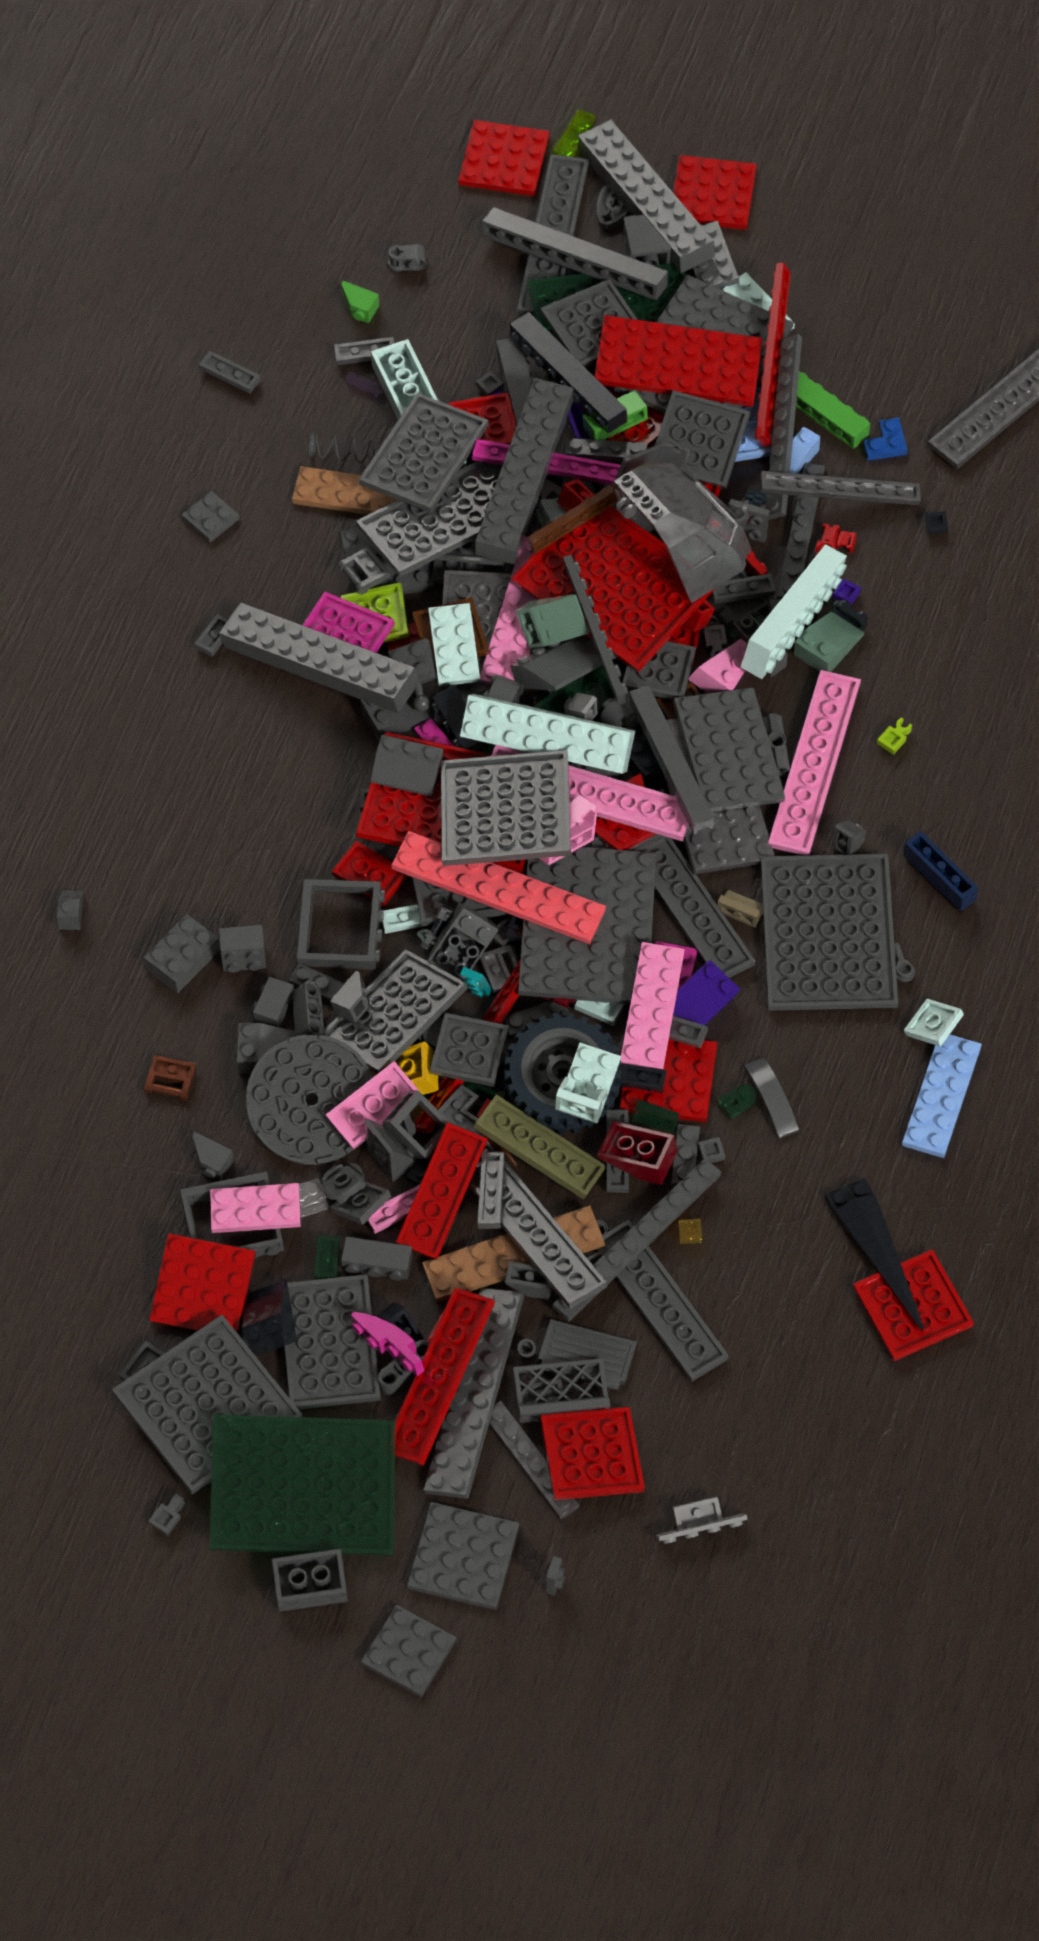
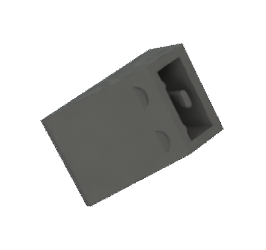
(462, 940)

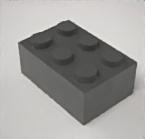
(182, 953)
(309, 1580)

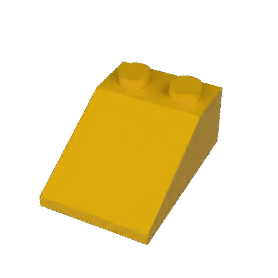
(416, 1065)

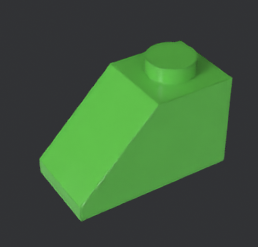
(360, 301)

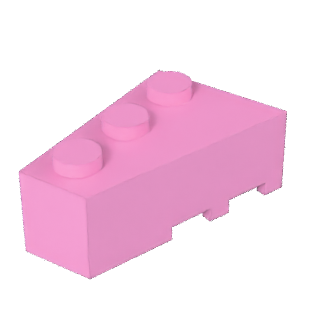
(722, 670)
(582, 825)

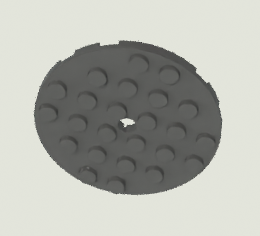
(279, 1092)

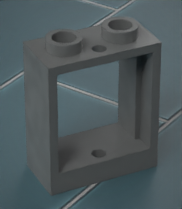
(400, 1112)

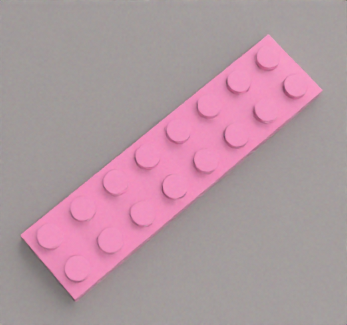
(508, 637)

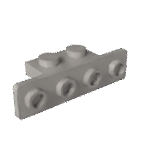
(699, 1516)

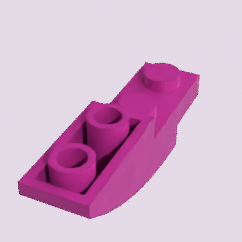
(388, 1337)

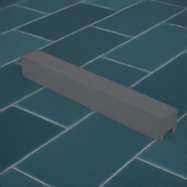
(671, 759)

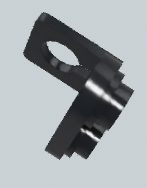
(845, 611)

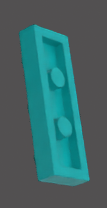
(476, 982)

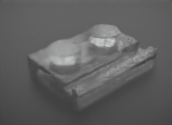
(312, 1198)

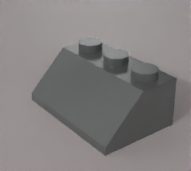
(407, 765)

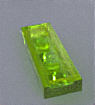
(568, 142)

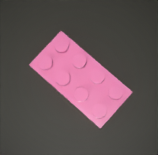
(370, 1102)
(255, 1208)

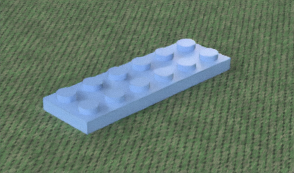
(941, 1096)

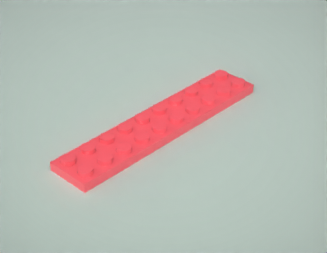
(501, 889)

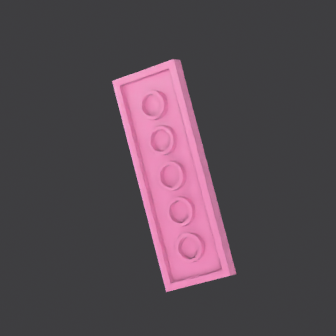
(652, 1005)

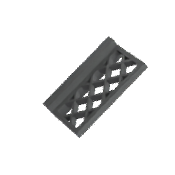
(533, 1411)

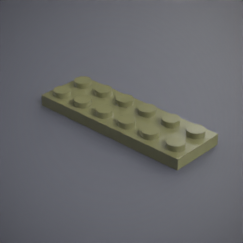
(539, 1147)

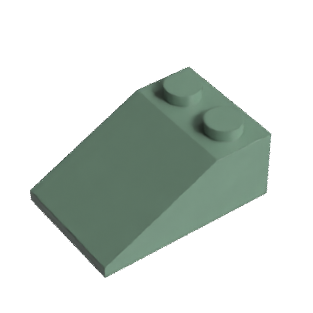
(827, 642)

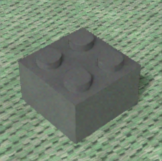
(242, 948)

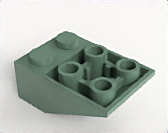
(551, 620)

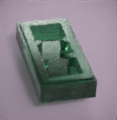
(656, 1117)

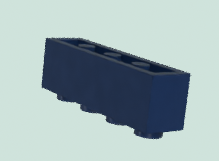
(940, 871)

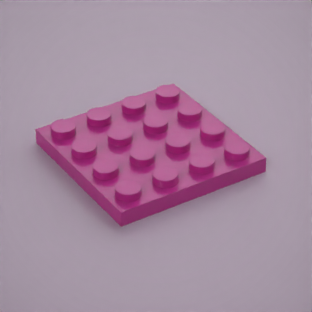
(349, 622)

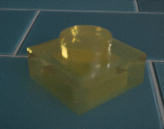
(690, 1231)

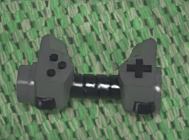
(429, 937)

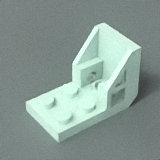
(587, 1083)

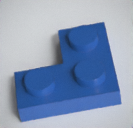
(890, 444)

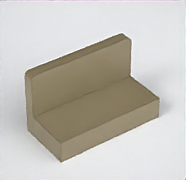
(741, 908)

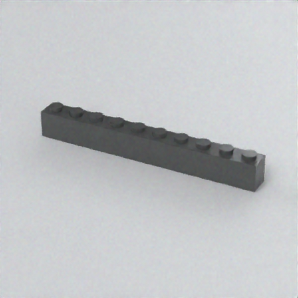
(574, 253)

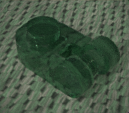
(742, 1095)

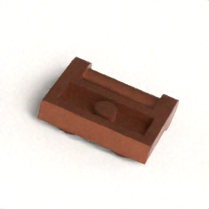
(171, 1071)

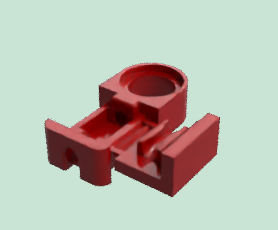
(836, 538)

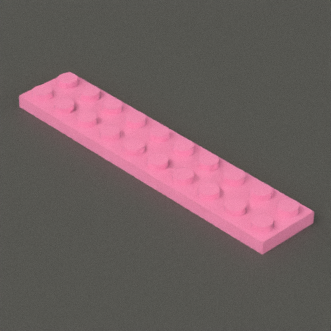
(814, 763)
(624, 801)

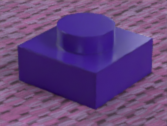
(847, 591)

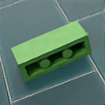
(635, 414)

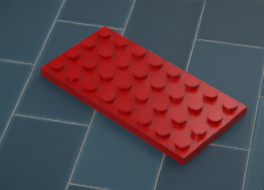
(678, 359)

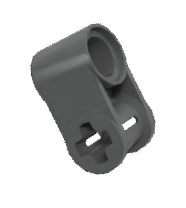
(409, 257)

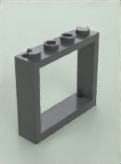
(340, 960)
(202, 1194)

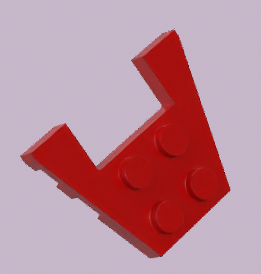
(619, 835)

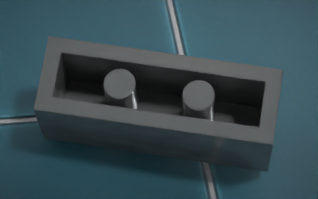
(376, 1258)

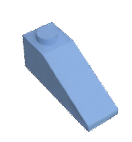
(804, 448)

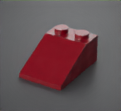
(639, 1151)

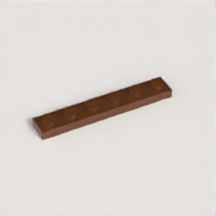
(572, 519)

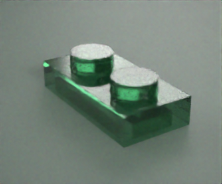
(326, 1257)

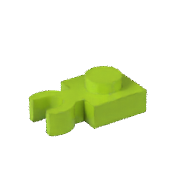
(893, 738)

